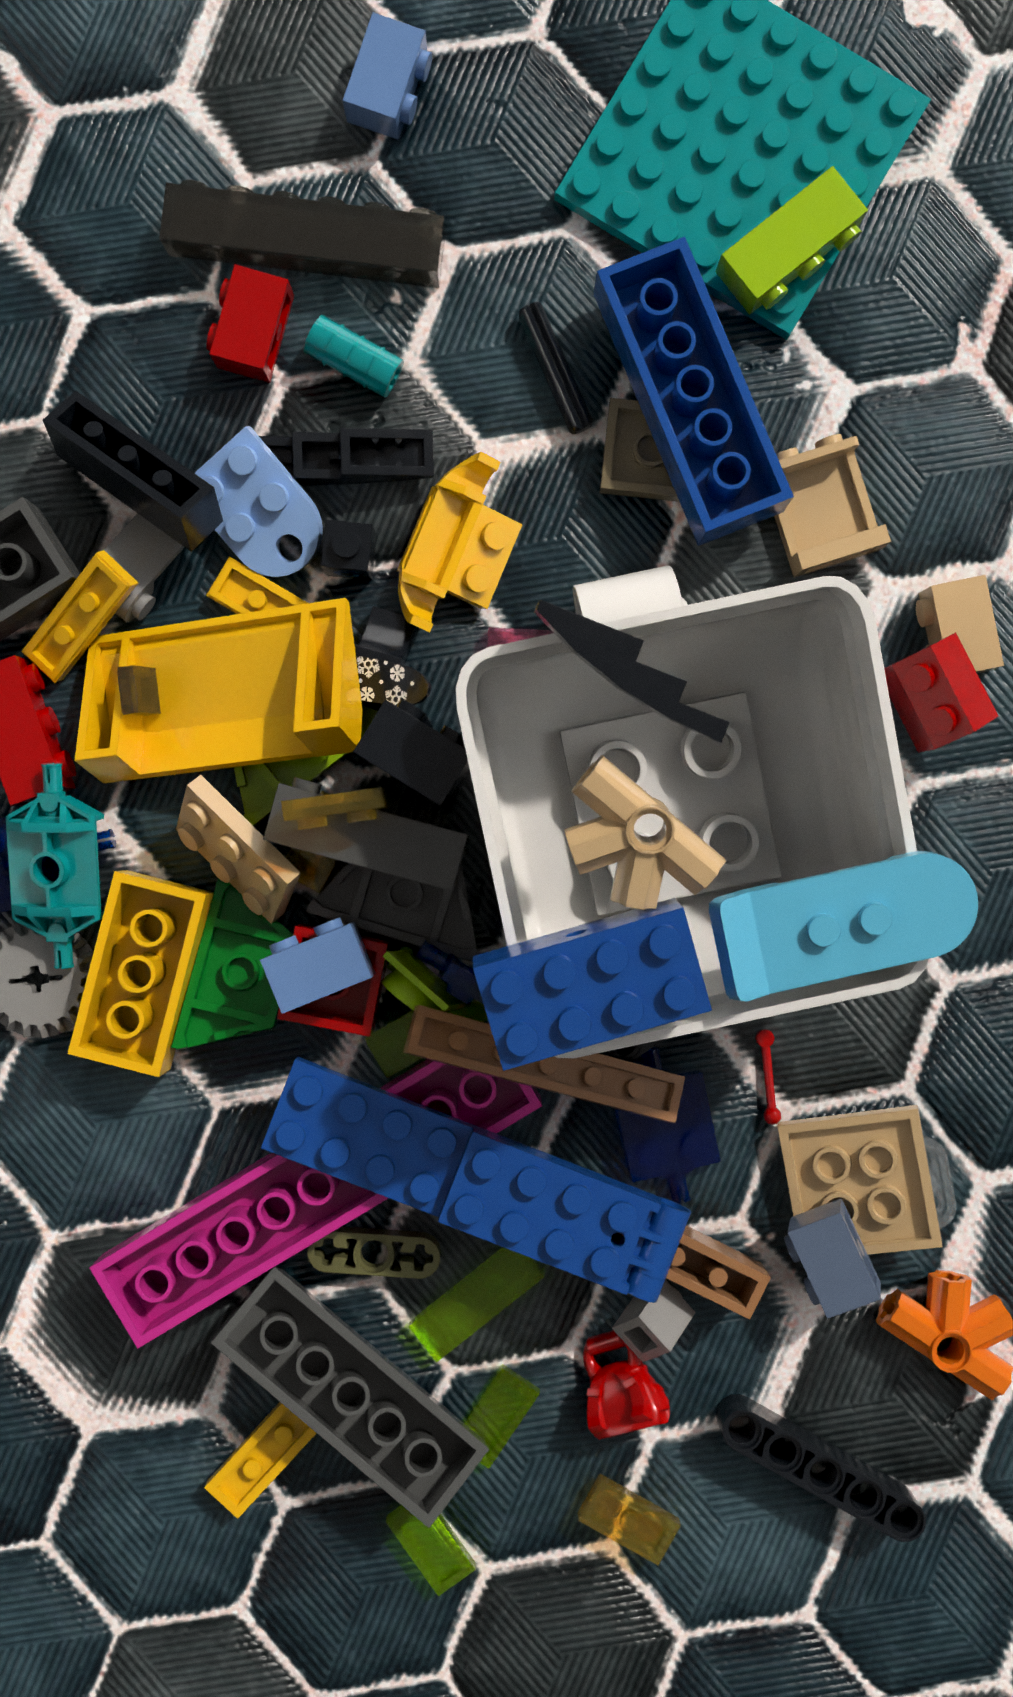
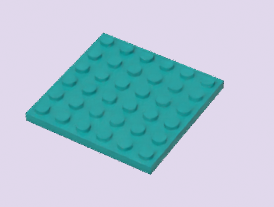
(727, 125)

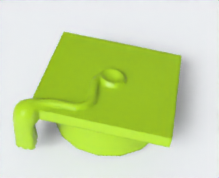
(415, 983)

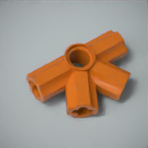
(950, 1315)

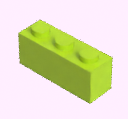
(792, 242)

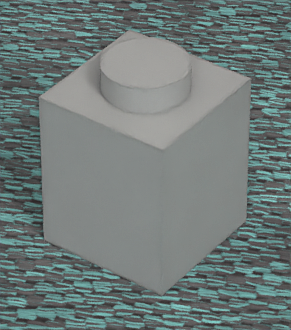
(654, 1327)

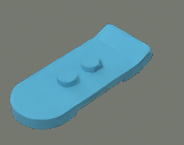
(841, 923)

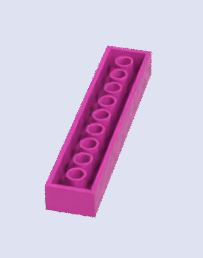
(272, 1212)

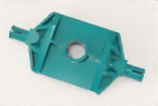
(66, 832)

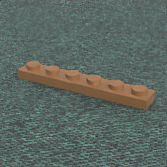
(589, 1078)

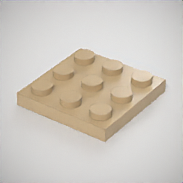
(876, 1168)

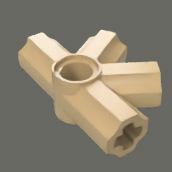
(638, 857)

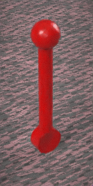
(765, 1039)

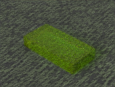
(501, 1410)
(433, 1549)

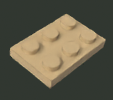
(236, 850)

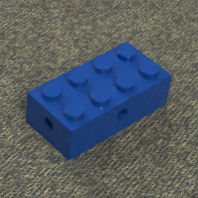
(591, 983)

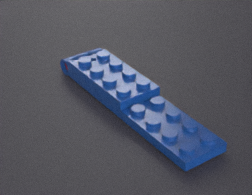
(477, 1180)

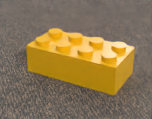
(140, 973)

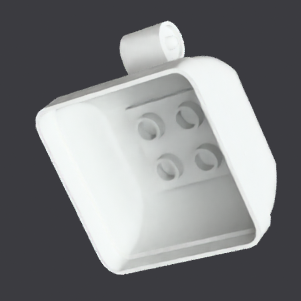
(789, 794)

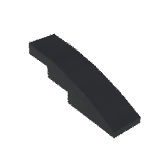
(355, 455)
(614, 658)

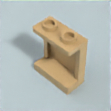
(830, 508)

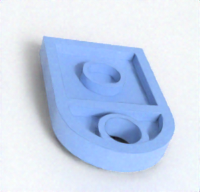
(261, 506)

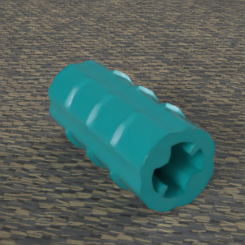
(353, 355)

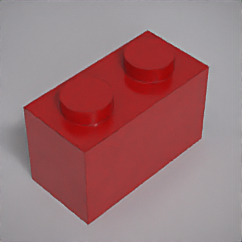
(250, 323)

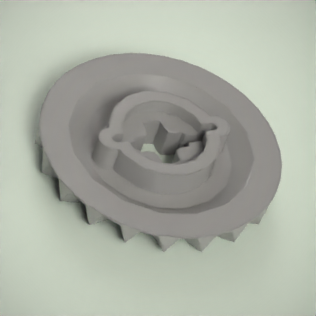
(58, 1003)

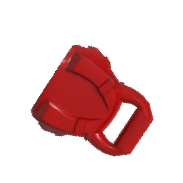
(622, 1393)

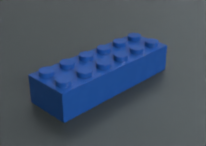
(691, 391)

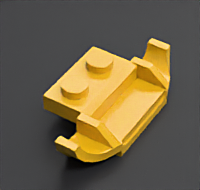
(455, 544)

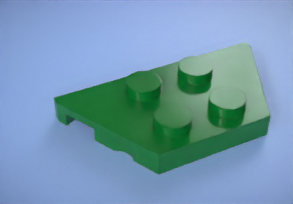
(228, 984)

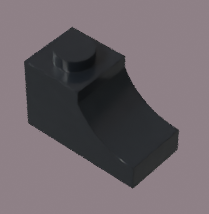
(386, 637)

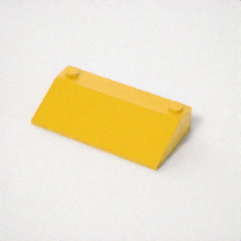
(227, 692)

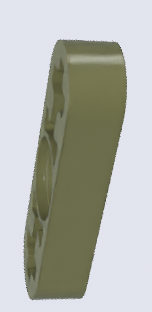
(407, 1267)

